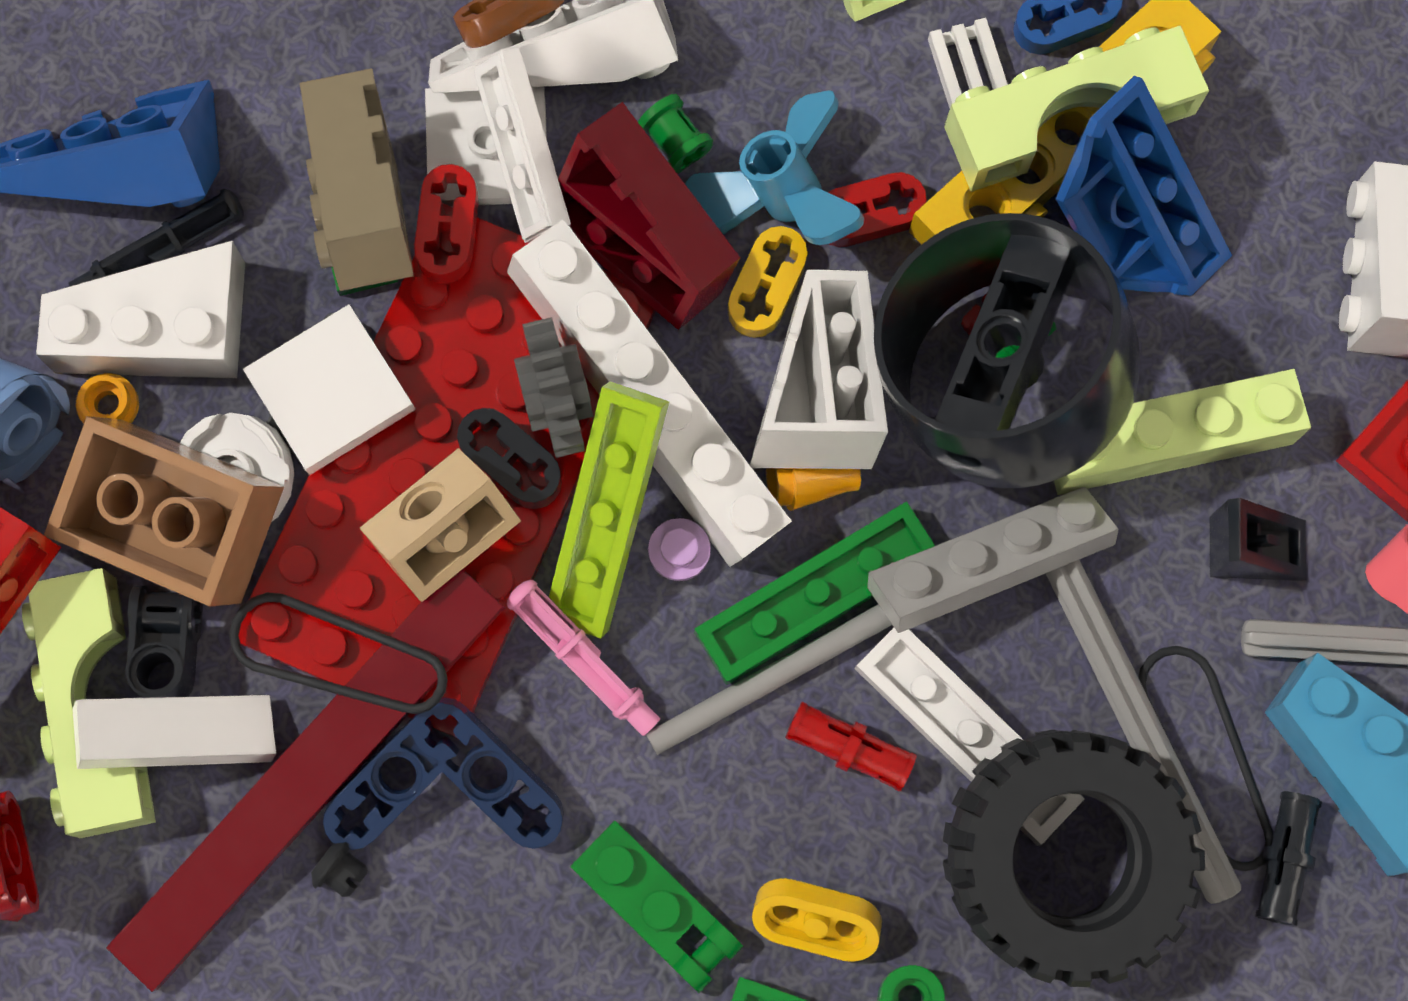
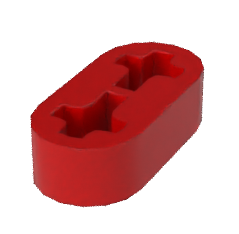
(876, 192)
(460, 225)

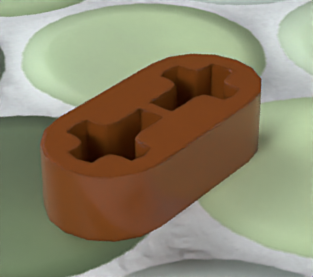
(490, 20)

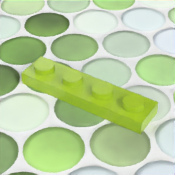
(607, 506)

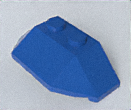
(1138, 199)

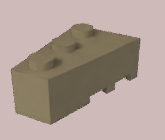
(354, 182)

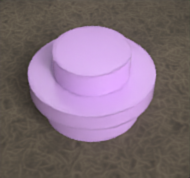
(679, 549)

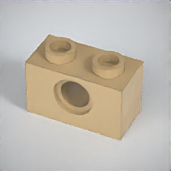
(440, 524)

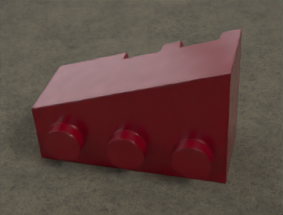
(643, 219)

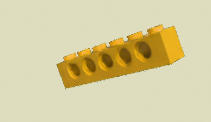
(1052, 155)

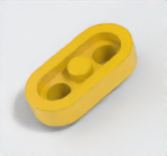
(817, 919)

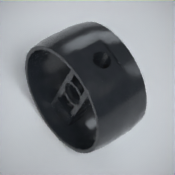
(1028, 273)

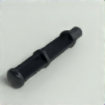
(170, 238)

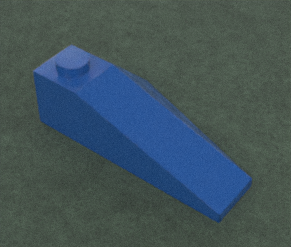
(142, 159)

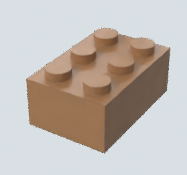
(163, 511)

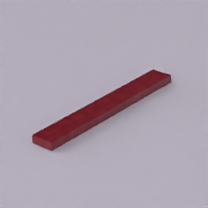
(300, 784)

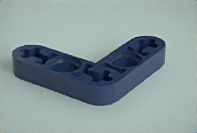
(429, 761)

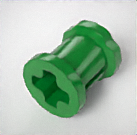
(675, 133)

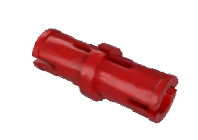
(851, 746)

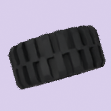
(1156, 871)

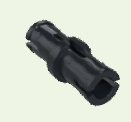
(1288, 858)

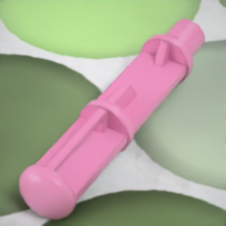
(580, 655)

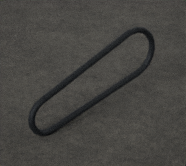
(328, 686)
(1235, 742)

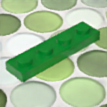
(808, 595)

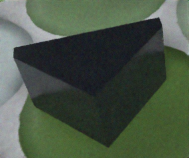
(1256, 543)

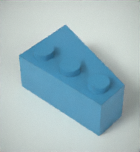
(1353, 749)

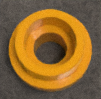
(107, 384)

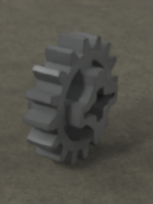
(553, 387)

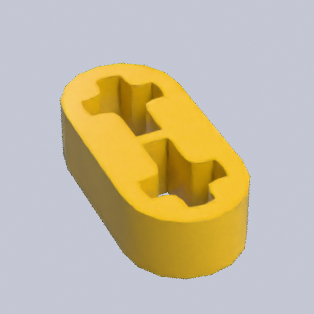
(754, 275)

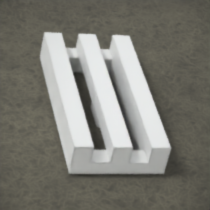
(960, 37)

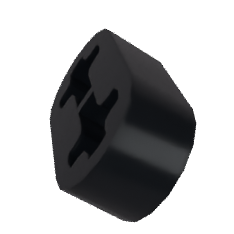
(520, 448)

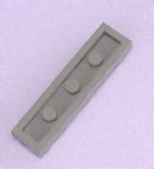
(991, 559)

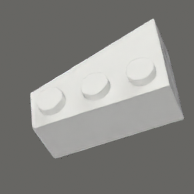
(1378, 262)
(150, 320)
(827, 383)

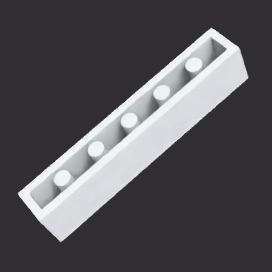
(616, 347)

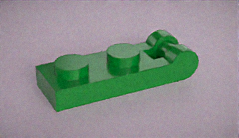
(654, 904)

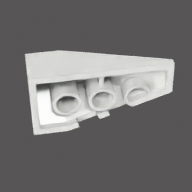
(574, 46)

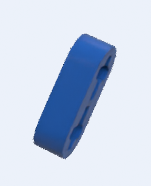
(1066, 31)

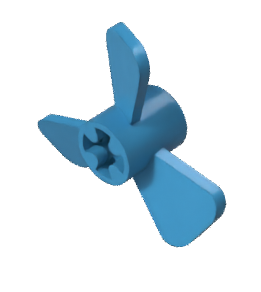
(781, 179)

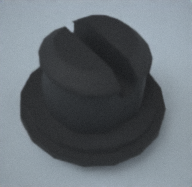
(336, 868)

